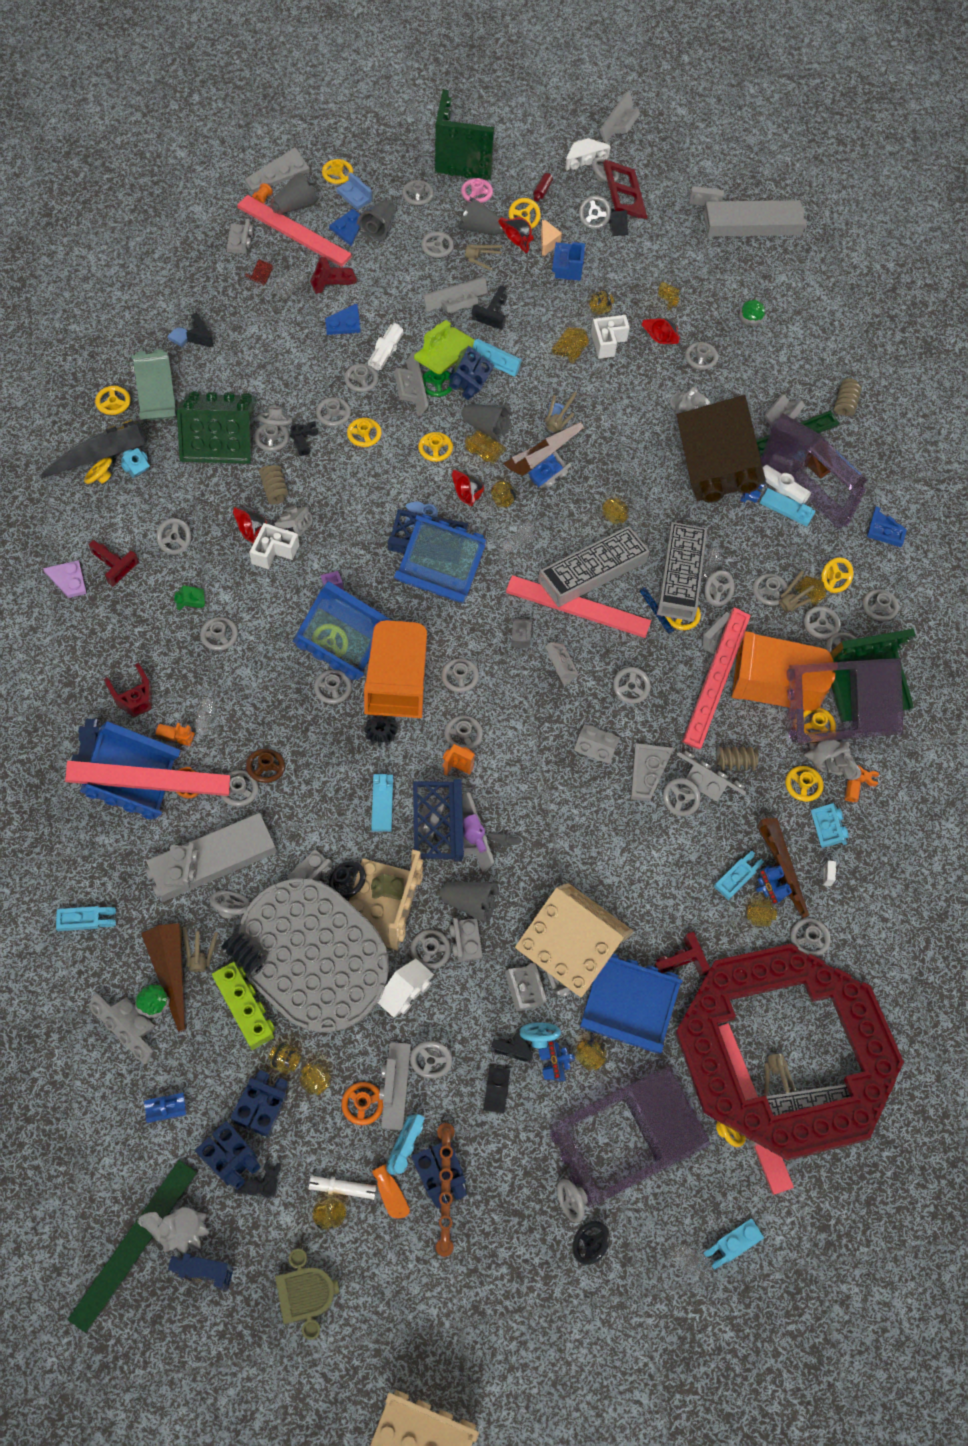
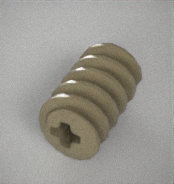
(847, 397)
(273, 484)
(736, 757)

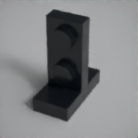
(491, 315)

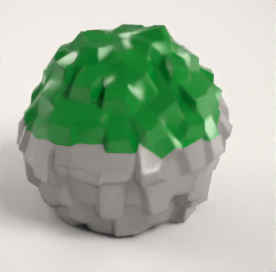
(752, 313)
(151, 1001)

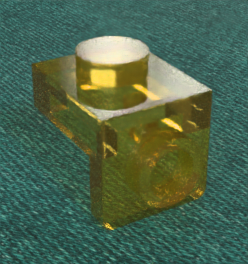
(670, 294)
(816, 594)

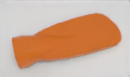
(391, 1193)

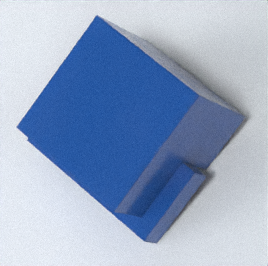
(568, 260)

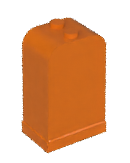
(763, 669)
(396, 670)

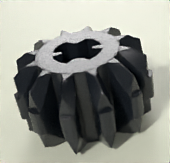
(375, 735)

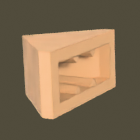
(549, 237)

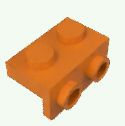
(458, 758)

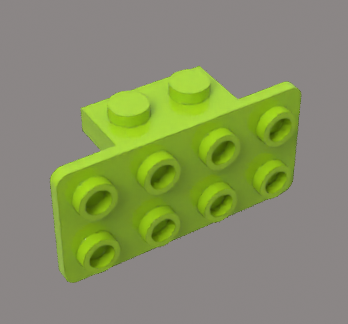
(442, 347)

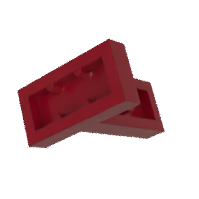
(330, 275)
(119, 566)
(684, 957)

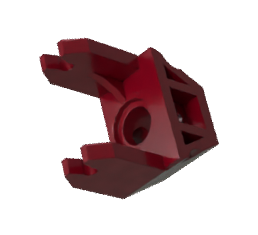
(126, 700)

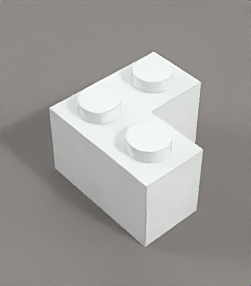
(607, 333)
(273, 542)
(405, 986)

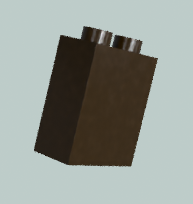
(721, 449)

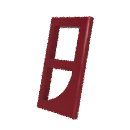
(636, 209)

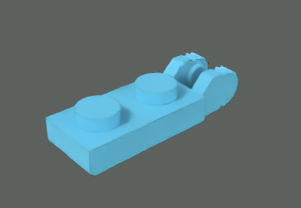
(737, 876)
(83, 918)
(404, 1144)
(735, 1243)

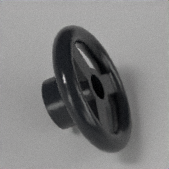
(346, 877)
(595, 1245)

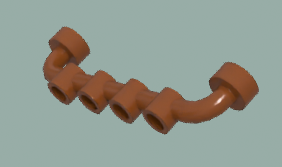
(445, 1246)

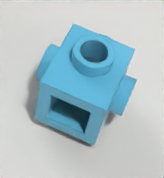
(137, 467)

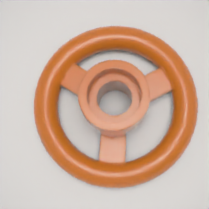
(359, 1120)

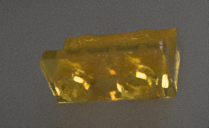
(571, 343)
(485, 447)

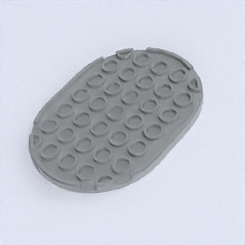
(321, 955)

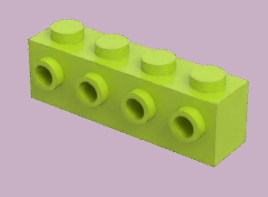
(243, 1006)

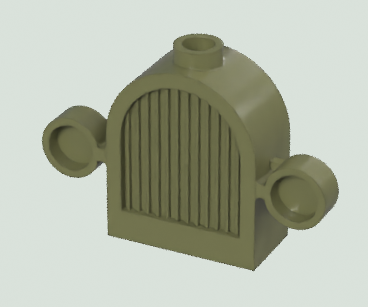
(305, 1294)

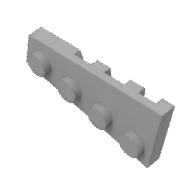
(278, 171)

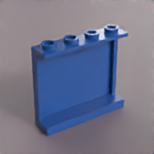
(127, 748)
(631, 1004)

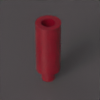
(542, 186)

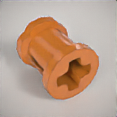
(262, 194)

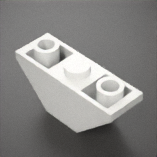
(584, 152)

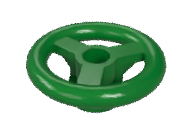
(437, 381)

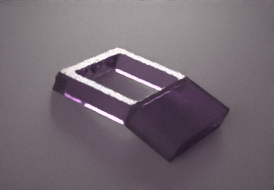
(790, 451)
(874, 699)
(663, 1120)

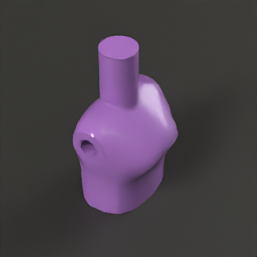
(474, 832)

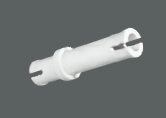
(342, 1187)

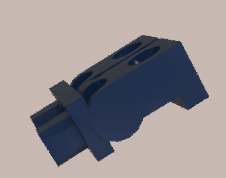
(469, 373)
(87, 739)
(260, 1104)
(233, 1161)
(430, 1173)
(201, 1270)

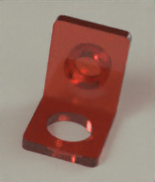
(261, 272)

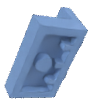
(355, 192)

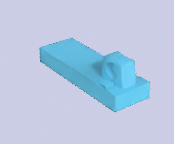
(499, 358)
(787, 507)
(382, 802)

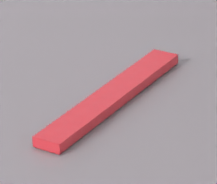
(295, 231)
(581, 607)
(716, 678)
(147, 778)
(771, 1163)

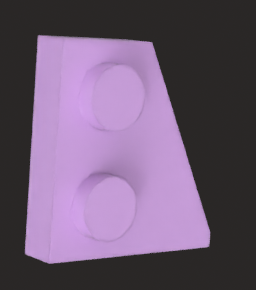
(67, 578)

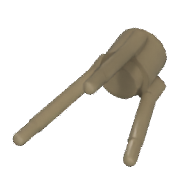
(473, 252)
(555, 421)
(789, 601)
(198, 961)
(778, 1065)

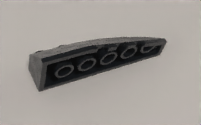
(103, 445)

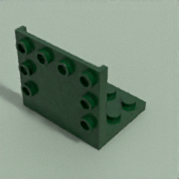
(462, 147)
(215, 428)
(864, 648)

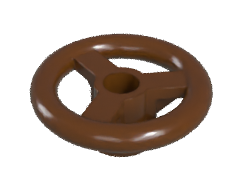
(265, 756)

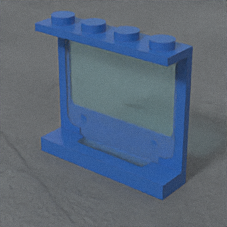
(441, 559)
(339, 630)

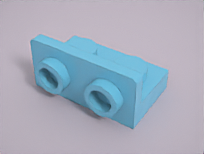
(829, 825)

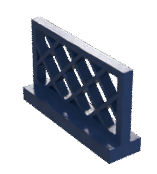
(400, 544)
(455, 819)

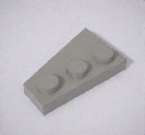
(648, 769)

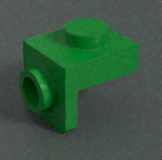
(189, 597)

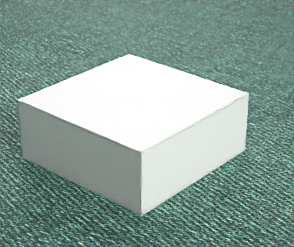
(829, 873)

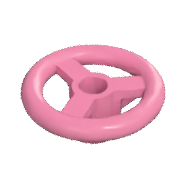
(477, 186)

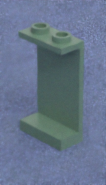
(154, 385)

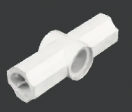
(385, 346)
(785, 485)

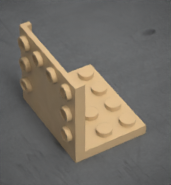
(386, 913)
(572, 938)
(416, 1425)

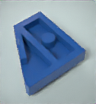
(346, 227)
(343, 321)
(886, 529)

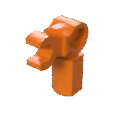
(182, 735)
(853, 786)

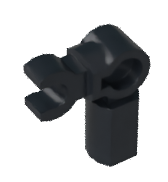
(298, 434)
(267, 1188)

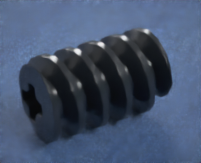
(244, 954)

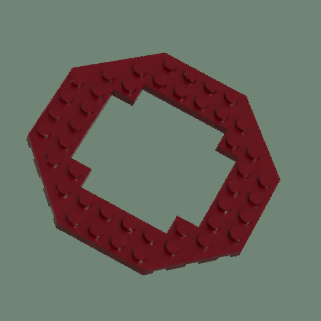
(807, 1129)

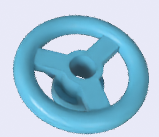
(539, 1036)

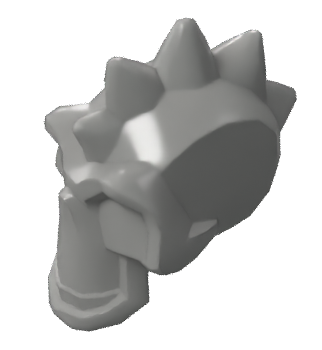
(687, 401)
(833, 758)
(177, 1229)

